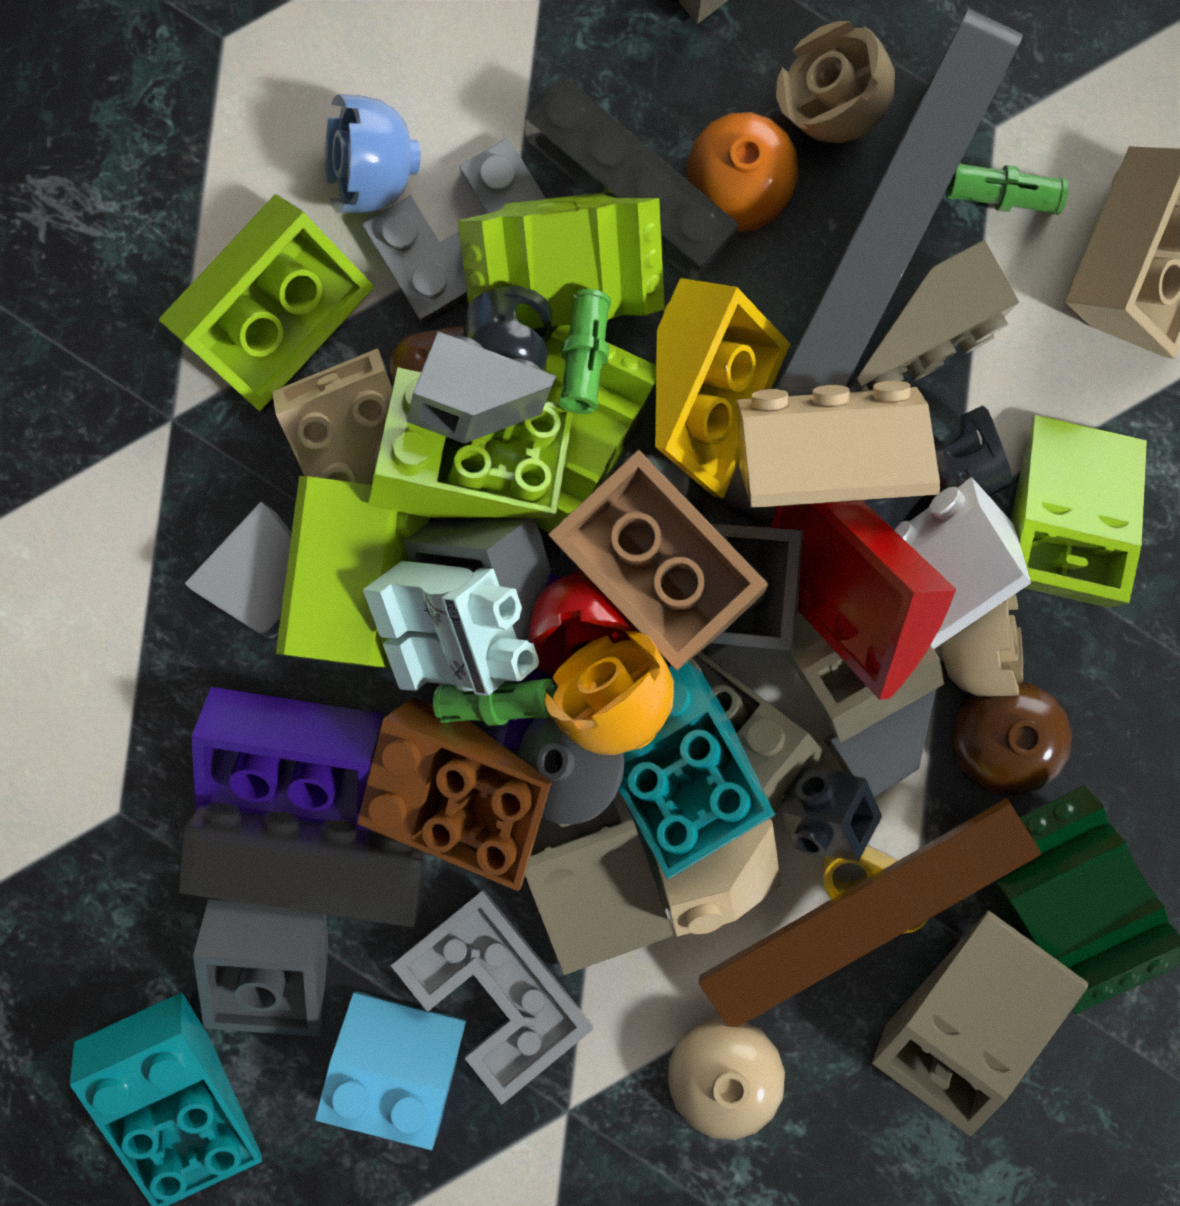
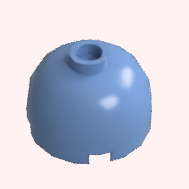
(368, 154)

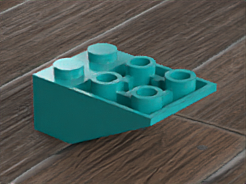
(693, 780)
(164, 1101)

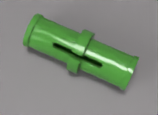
(1008, 189)
(585, 351)
(507, 702)

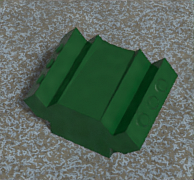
(1088, 900)

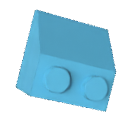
(391, 1070)

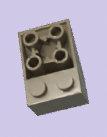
(952, 307)
(842, 695)
(769, 738)
(595, 888)
(978, 1023)

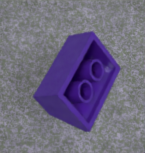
(283, 755)

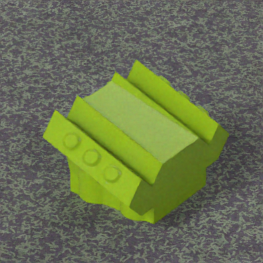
(567, 248)
(600, 436)

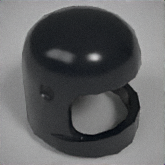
(494, 324)
(969, 458)

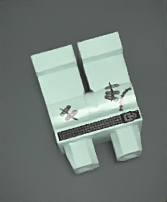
(449, 627)

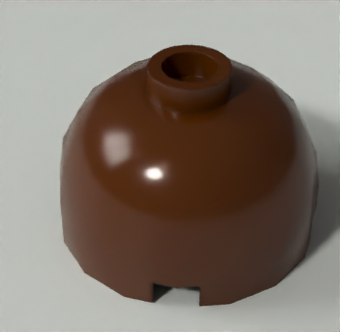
(1012, 740)

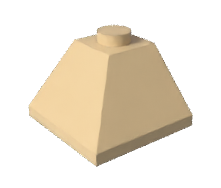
(723, 883)

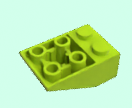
(494, 476)
(1080, 511)

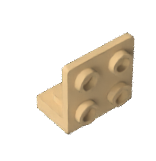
(337, 418)

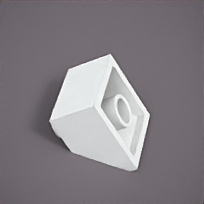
(972, 549)

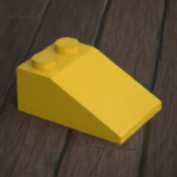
(707, 357)

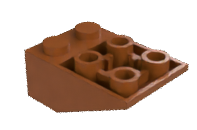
(454, 794)

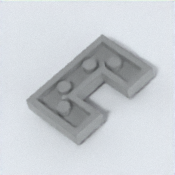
(433, 270)
(539, 1010)

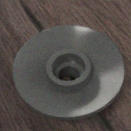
(583, 783)

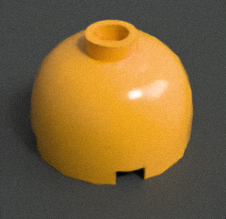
(612, 695)

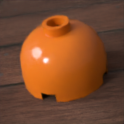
(745, 168)

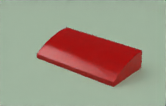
(866, 590)

